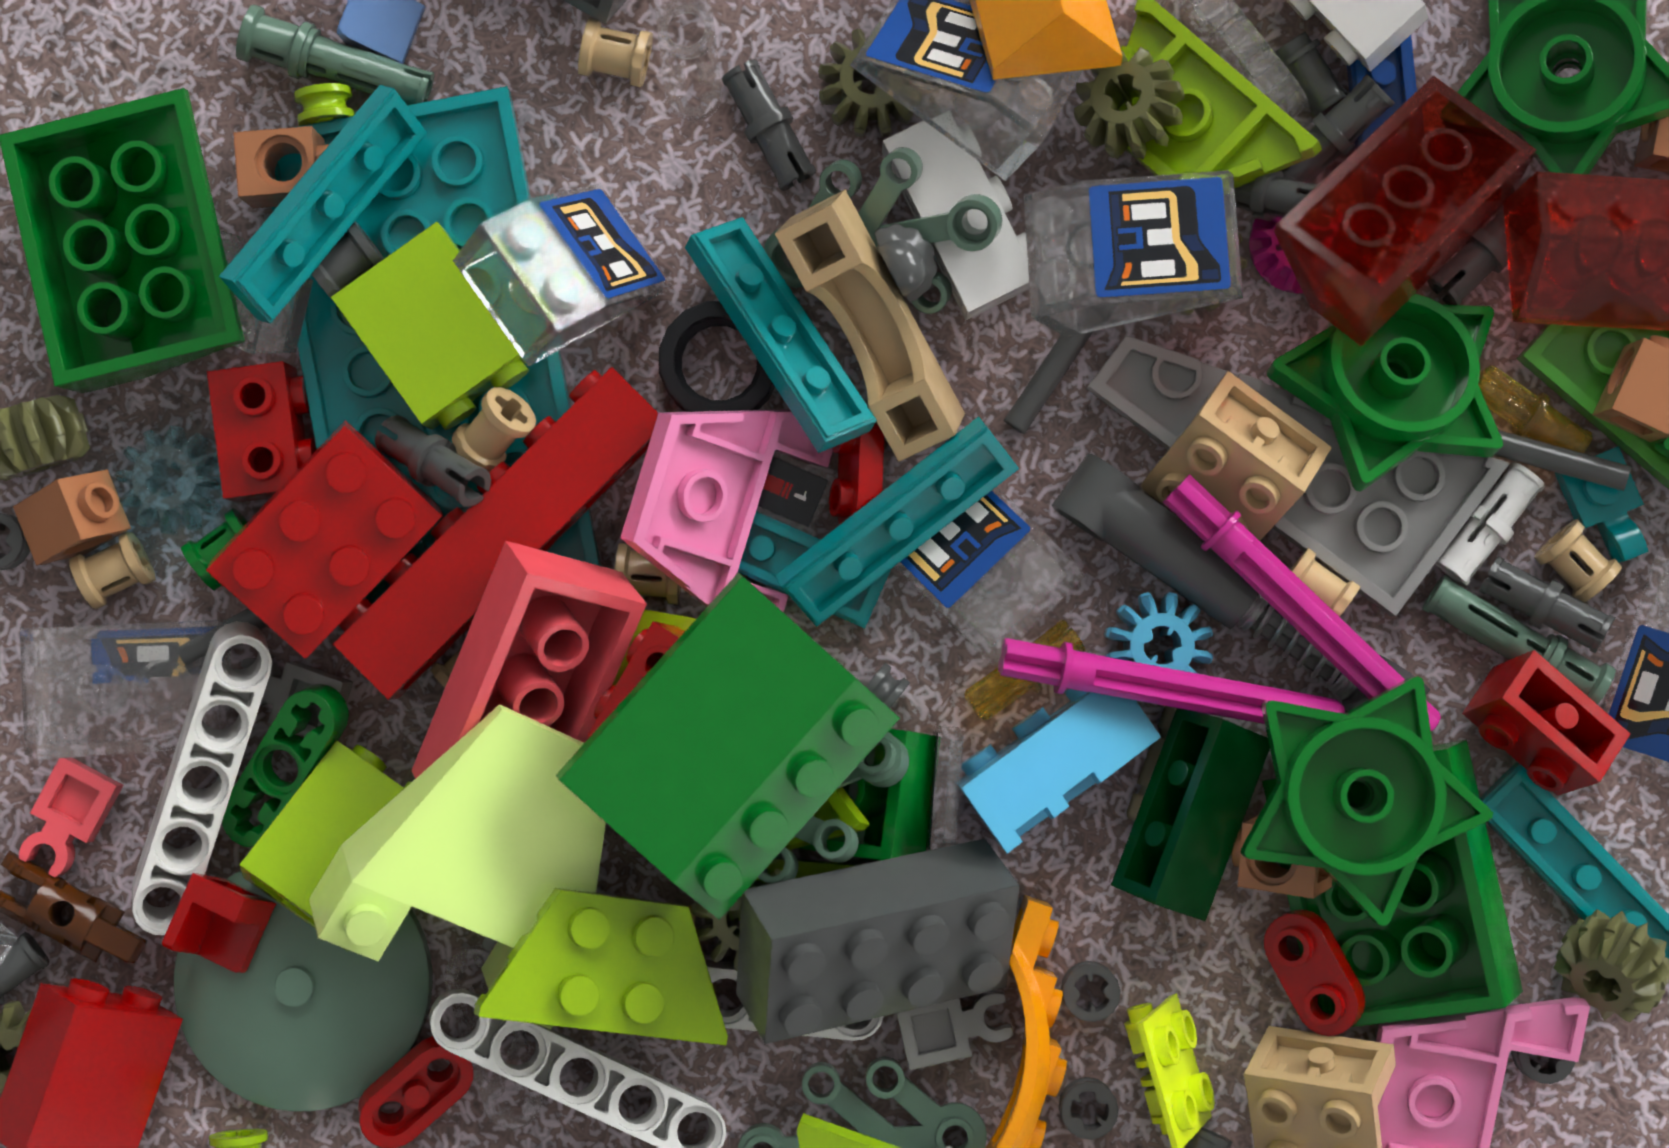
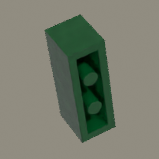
(1191, 813)

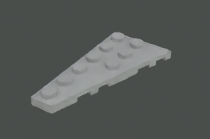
(1375, 536)

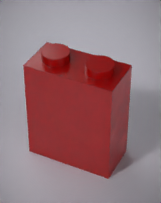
(87, 1067)

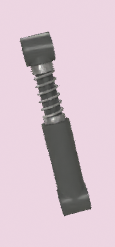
(1119, 513)

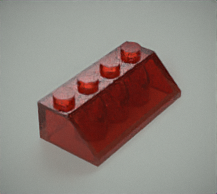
(1400, 208)
(1589, 251)

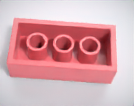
(538, 645)

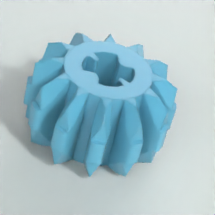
(1176, 626)

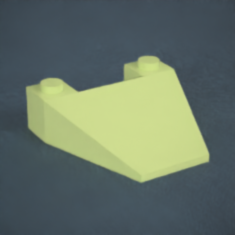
(468, 842)

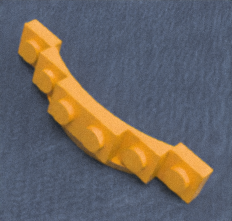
(1040, 1066)

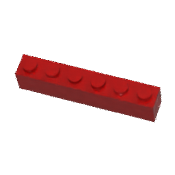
(528, 504)

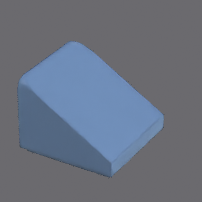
(381, 26)

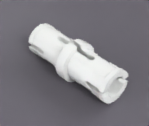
(1490, 523)

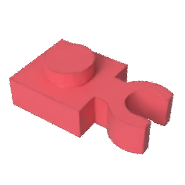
(73, 806)

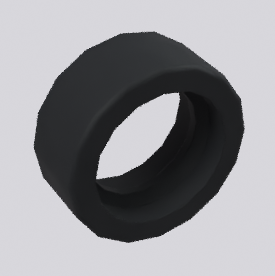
(670, 363)

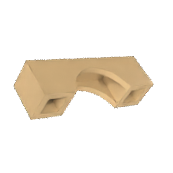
(899, 369)

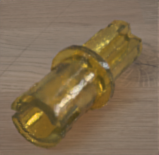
(1529, 412)
(996, 692)

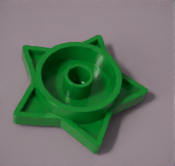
(1573, 117)
(1401, 389)
(1408, 803)

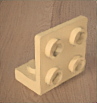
(1243, 455)
(1316, 1090)

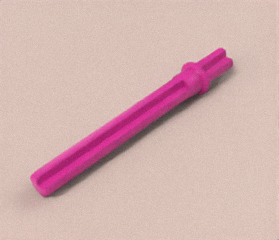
(1284, 590)
(1146, 682)

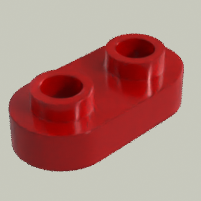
(858, 473)
(1316, 972)
(419, 1090)

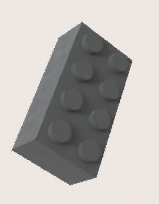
(875, 939)

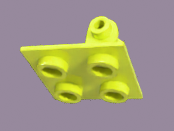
(1180, 1094)

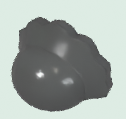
(907, 259)

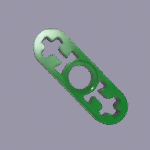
(259, 775)

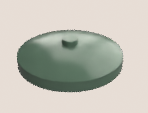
(306, 1016)

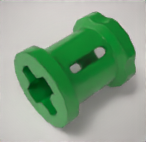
(203, 551)

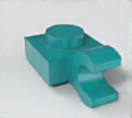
(1607, 509)

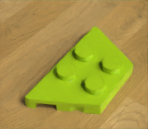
(1224, 115)
(609, 969)

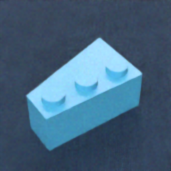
(1053, 762)

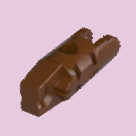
(94, 920)

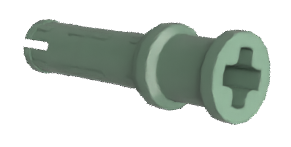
(307, 52)
(1512, 638)

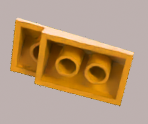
(1045, 36)

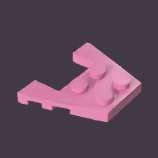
(704, 490)
(1456, 1065)

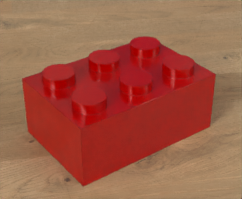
(324, 539)

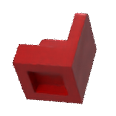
(219, 922)

